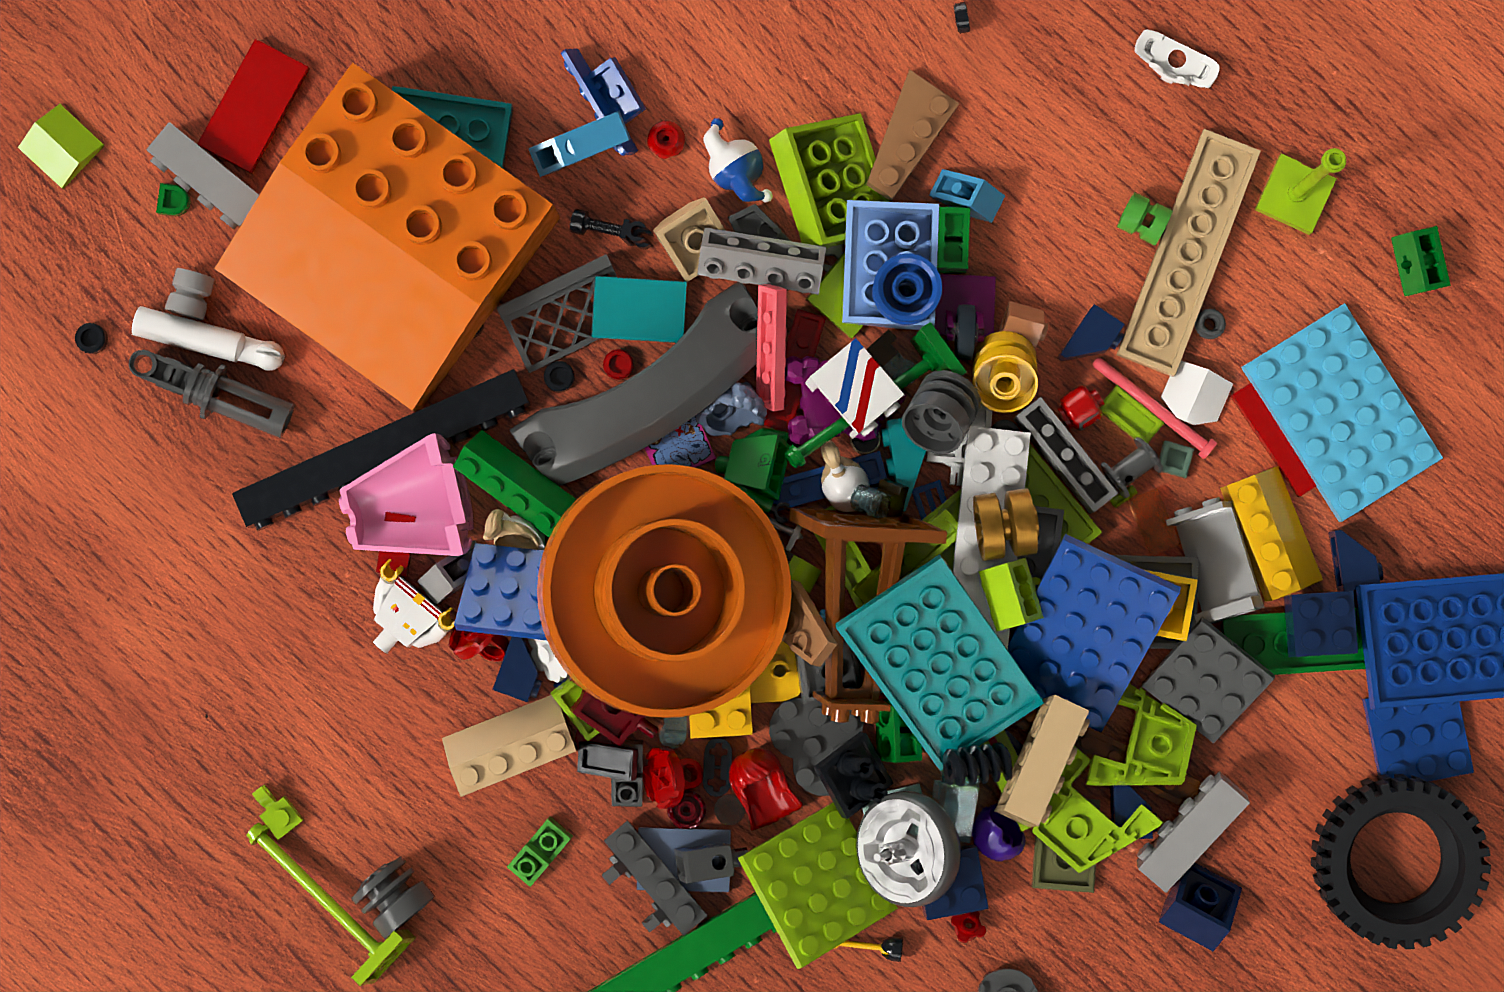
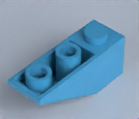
(579, 144)

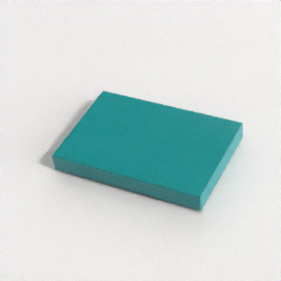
(638, 309)

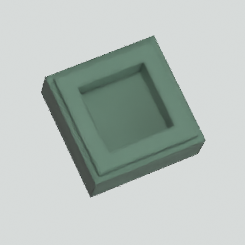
(1175, 458)

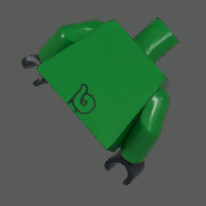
(759, 467)

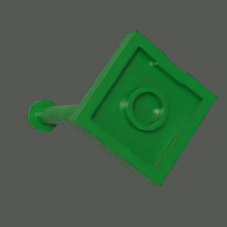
(935, 357)

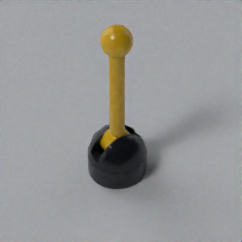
(890, 947)

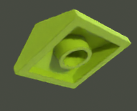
(60, 145)

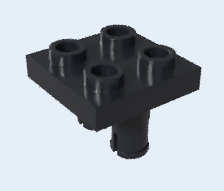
(854, 775)

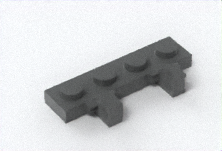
(670, 897)

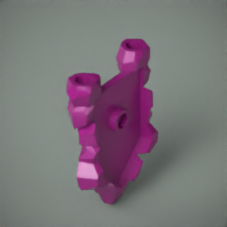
(817, 409)

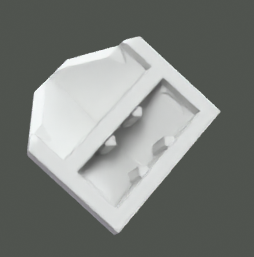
(1196, 394)

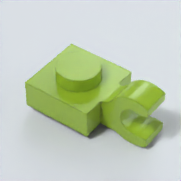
(279, 815)

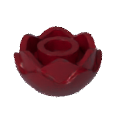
(694, 816)

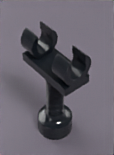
(628, 232)

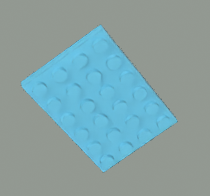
(1342, 412)

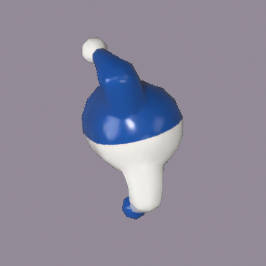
(735, 164)

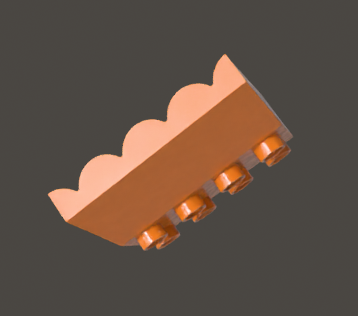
(386, 238)

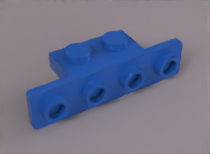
(606, 90)

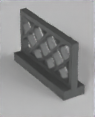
(548, 293)

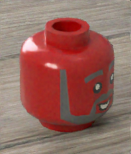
(1081, 408)

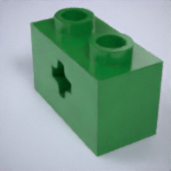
(1420, 261)

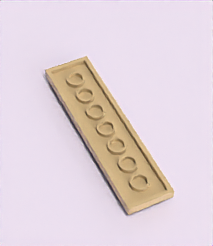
(1188, 253)

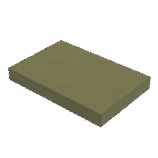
(1054, 873)

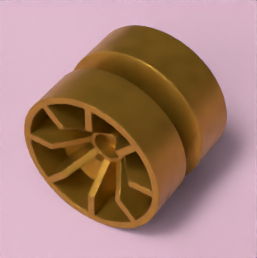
(1014, 523)

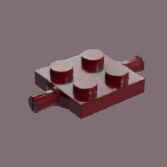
(609, 720)

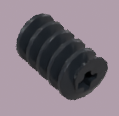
(977, 762)

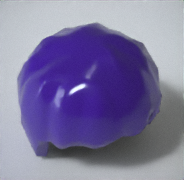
(997, 835)

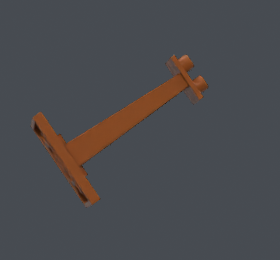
(838, 530)

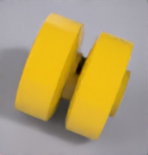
(1005, 371)

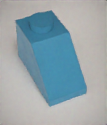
(967, 192)

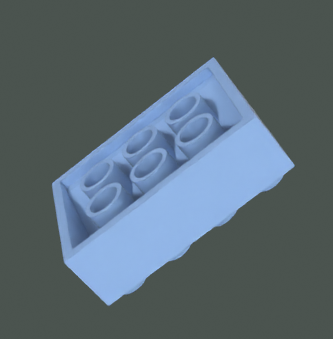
(872, 237)

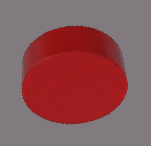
(618, 364)

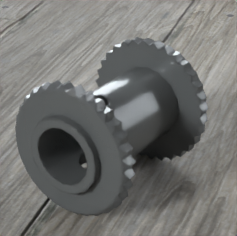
(1132, 467)

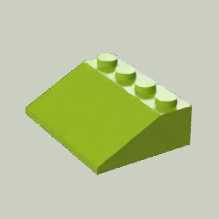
(820, 171)

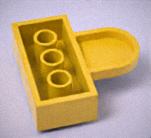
(734, 718)

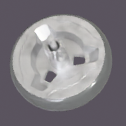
(889, 850)

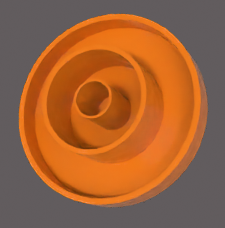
(664, 591)

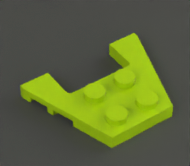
(1156, 749)
(1081, 831)

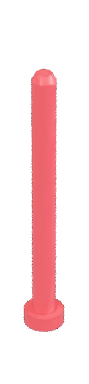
(1156, 408)

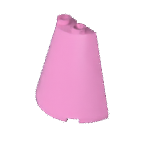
(413, 484)

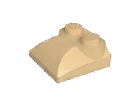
(683, 234)

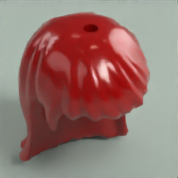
(762, 787)

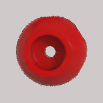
(669, 148)

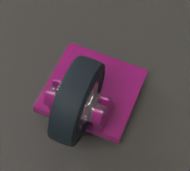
(966, 311)

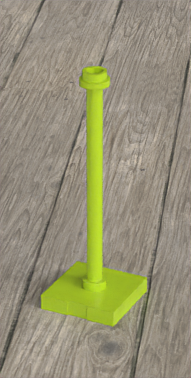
(1299, 193)
(380, 954)

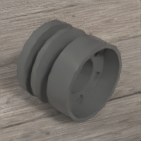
(941, 412)
(392, 896)

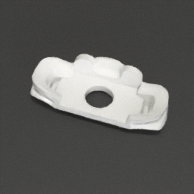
(1197, 70)

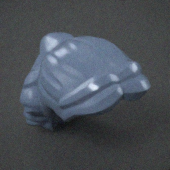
(733, 409)

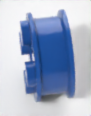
(910, 269)

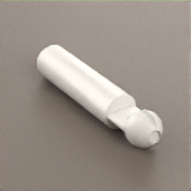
(206, 339)

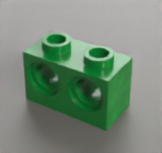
(953, 240)
(894, 738)

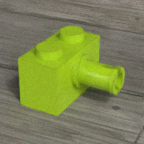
(1011, 594)

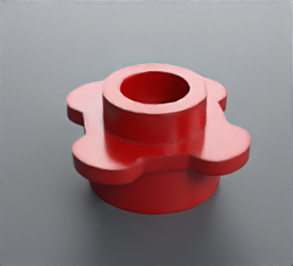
(968, 934)

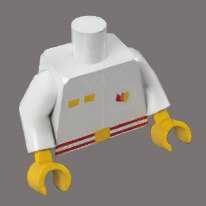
(406, 613)

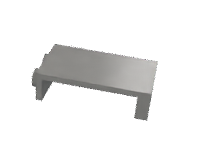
(1224, 567)

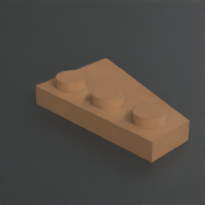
(806, 630)

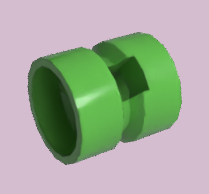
(1135, 213)

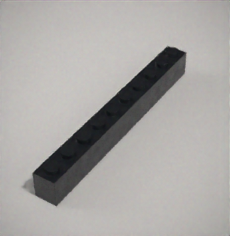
(330, 471)

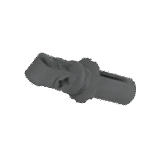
(203, 388)

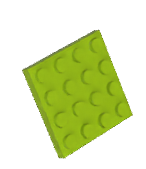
(814, 885)

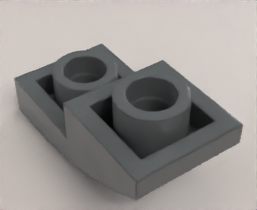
(629, 792)

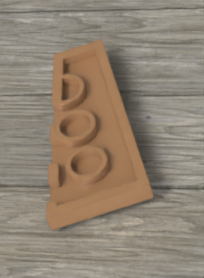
(913, 127)

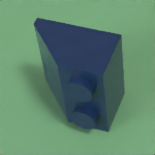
(1201, 906)

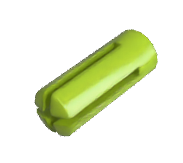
(1118, 499)

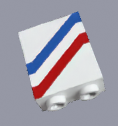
(857, 388)

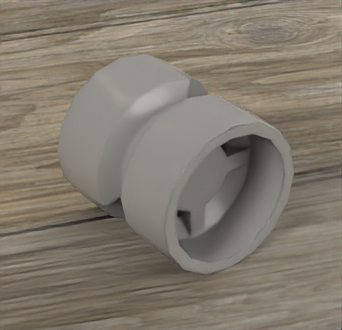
(189, 294)

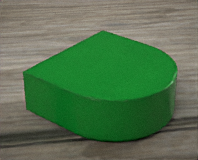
(172, 200)

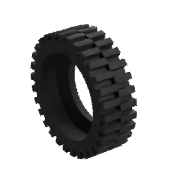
(1447, 896)

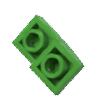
(540, 851)

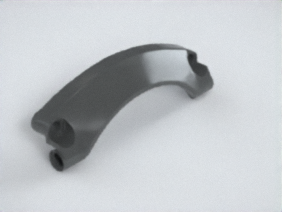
(610, 426)

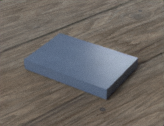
(665, 840)

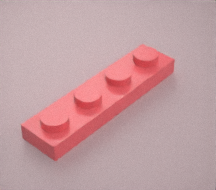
(771, 346)

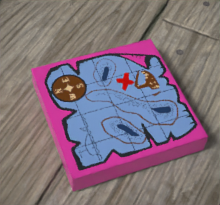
(682, 446)

